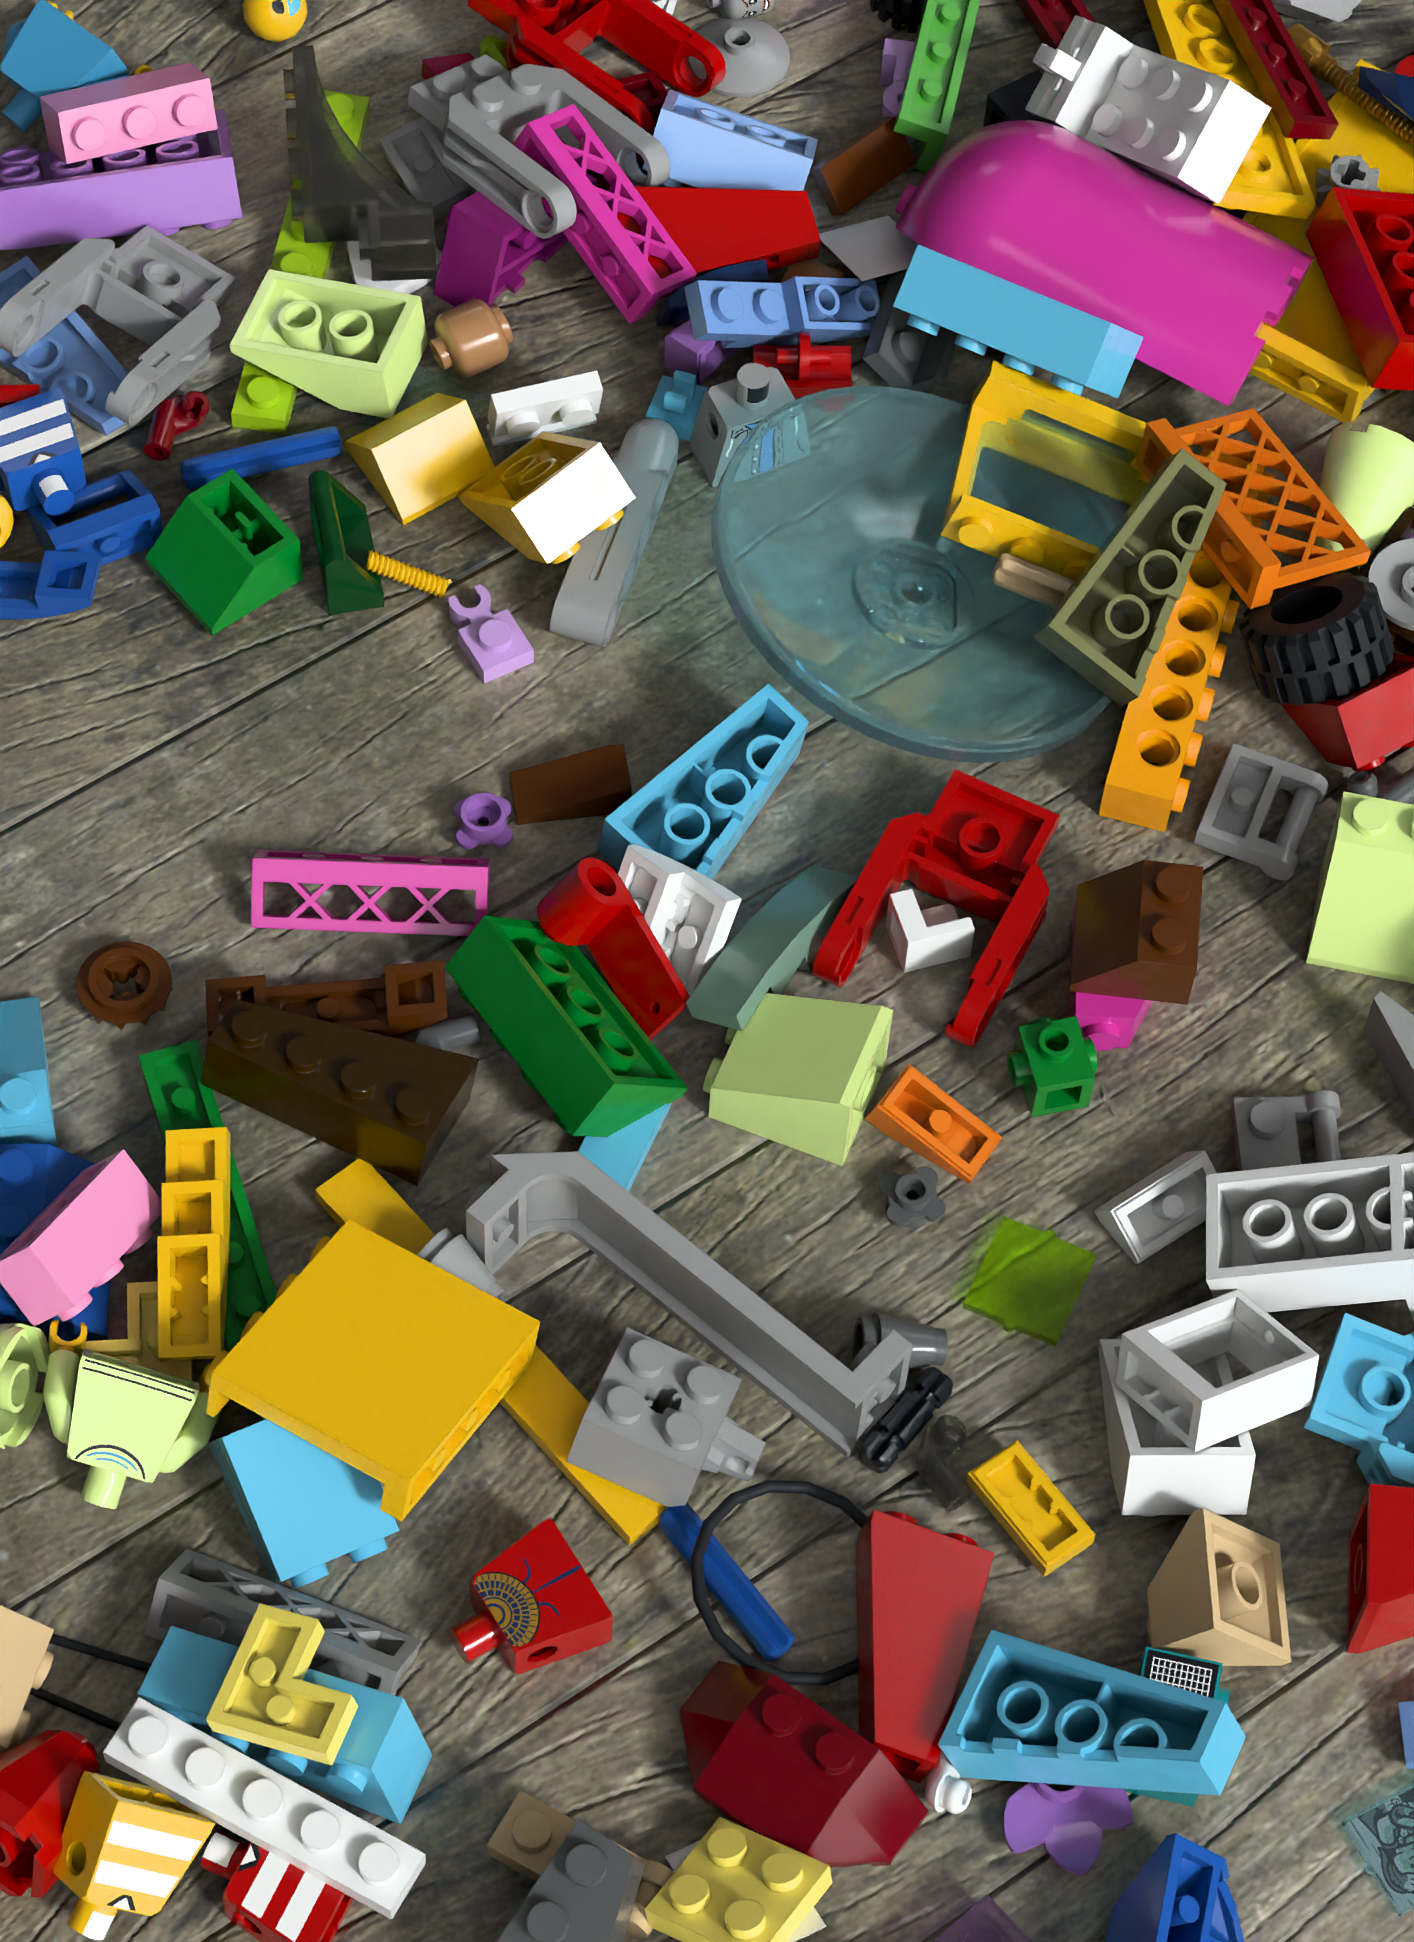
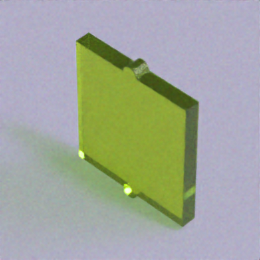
(1029, 1281)

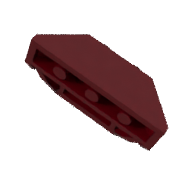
(794, 1770)

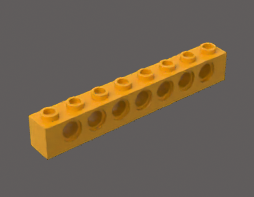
(1149, 792)

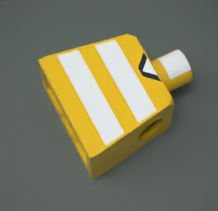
(124, 1850)

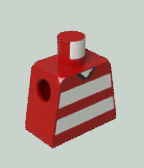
(273, 1896)

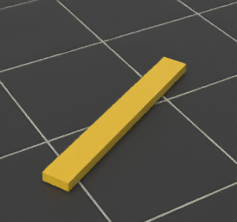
(541, 1397)

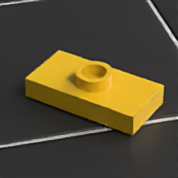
(1030, 1508)

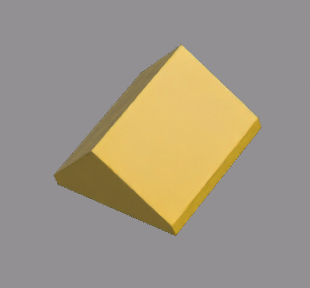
(422, 455)

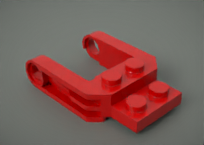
(557, 30)
(973, 852)

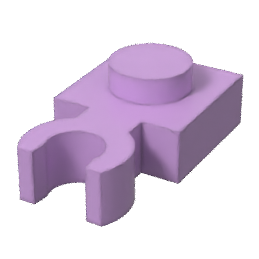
(489, 640)

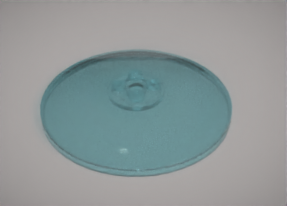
(819, 535)

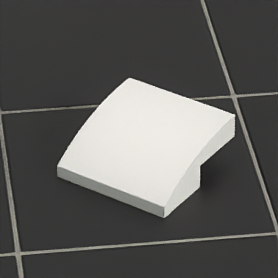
(682, 909)

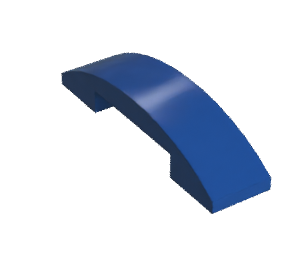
(49, 588)

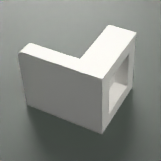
(926, 935)

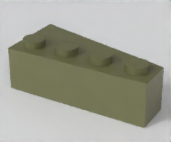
(1125, 594)

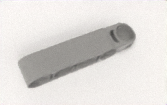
(609, 558)

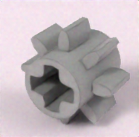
(1345, 173)

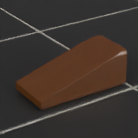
(572, 786)

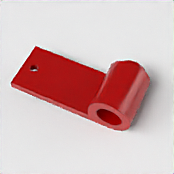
(598, 911)

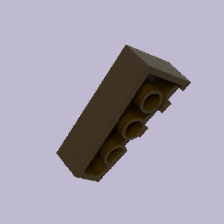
(341, 1084)

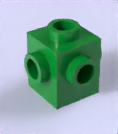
(1053, 1065)

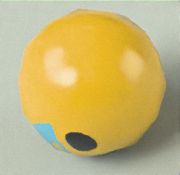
(274, 18)

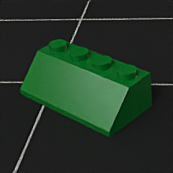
(562, 1027)

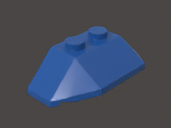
(1177, 1898)

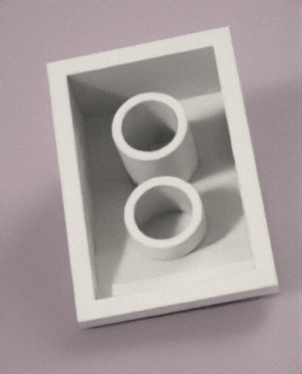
(1157, 1470)

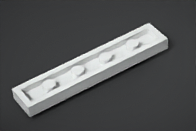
(265, 1808)

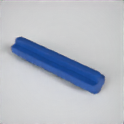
(263, 456)
(729, 1584)

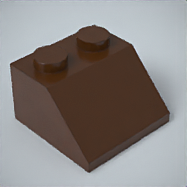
(1138, 932)

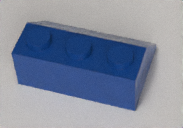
(28, 1183)

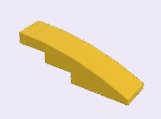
(194, 1244)

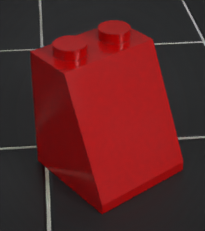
(1381, 1569)

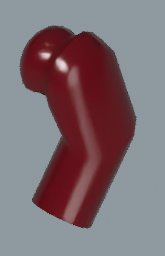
(172, 419)

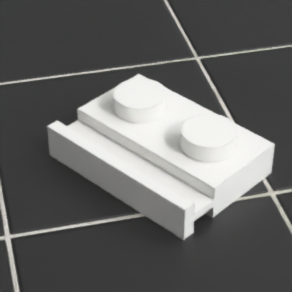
(544, 407)

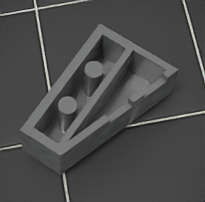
(580, 1894)

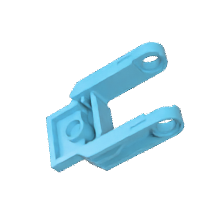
(1369, 1399)

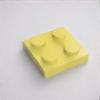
(738, 1889)

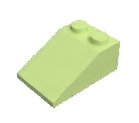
(335, 339)

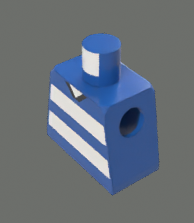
(40, 454)

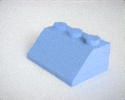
(729, 149)

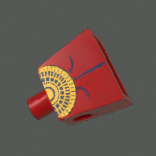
(533, 1605)

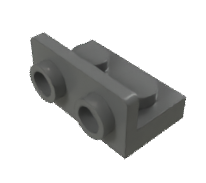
(903, 353)

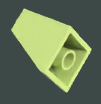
(1367, 891)
(802, 1072)

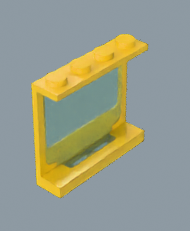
(1041, 472)

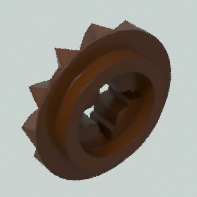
(120, 963)

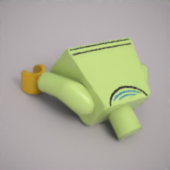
(121, 1416)

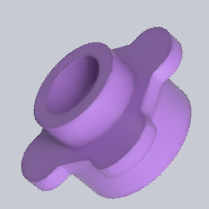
(483, 808)

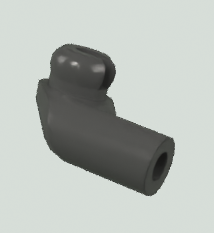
(1400, 790)

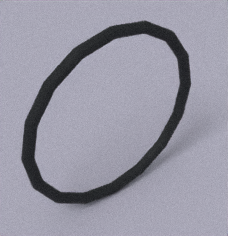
(698, 1582)

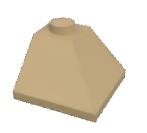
(1220, 1595)

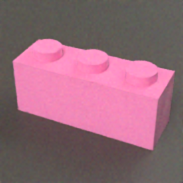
(128, 113)
(80, 1239)

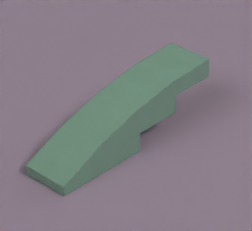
(771, 948)

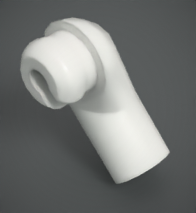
(945, 1789)

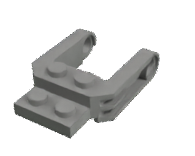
(486, 109)
(142, 287)

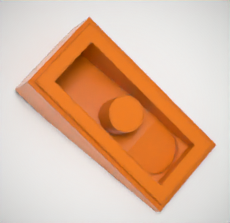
(933, 1124)

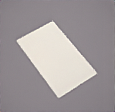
(871, 247)

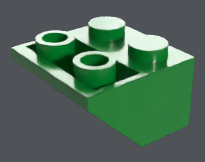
(225, 553)

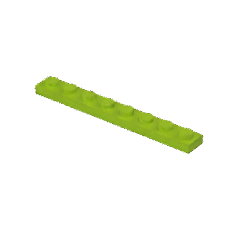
(262, 398)

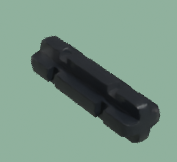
(906, 1420)

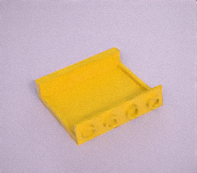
(377, 1361)

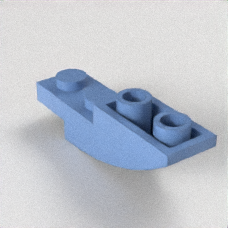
(776, 312)

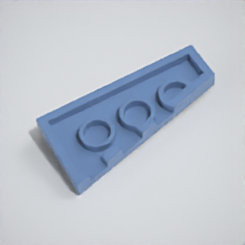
(65, 358)

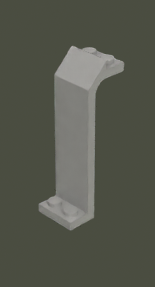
(576, 1197)

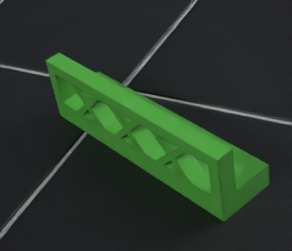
(935, 75)

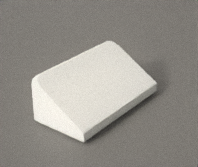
(1159, 1206)

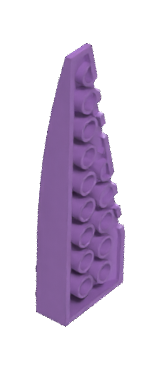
(118, 193)

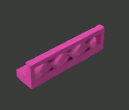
(610, 251)
(368, 870)

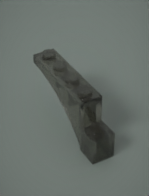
(344, 192)

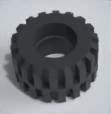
(1317, 639)

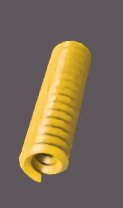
(407, 574)

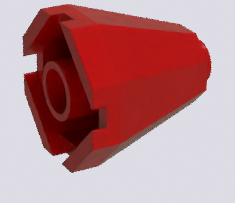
(35, 1801)

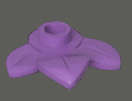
(1064, 1822)

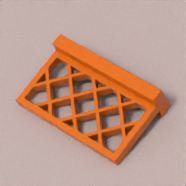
(1231, 541)

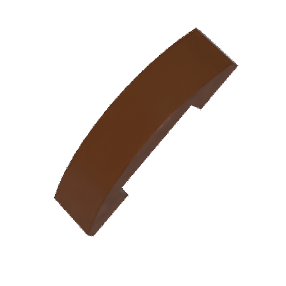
(391, 1005)

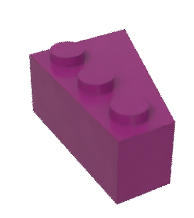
(488, 251)

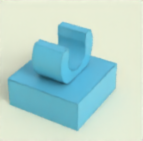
(678, 402)

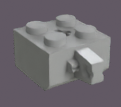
(662, 1423)

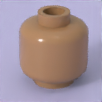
(471, 338)

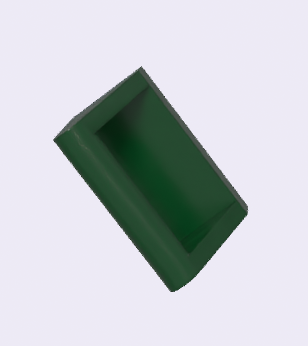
(342, 546)

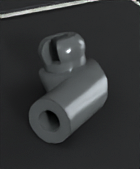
(450, 1033)

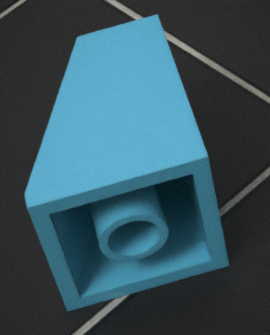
(300, 1502)

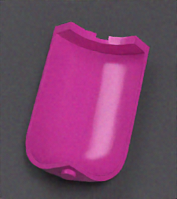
(1111, 244)

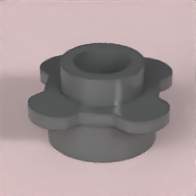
(907, 1212)

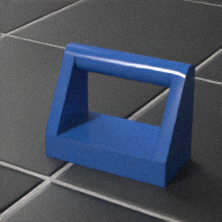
(110, 532)

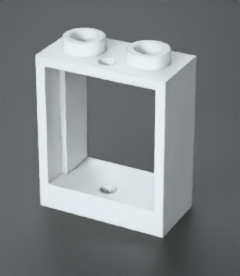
(1159, 1377)

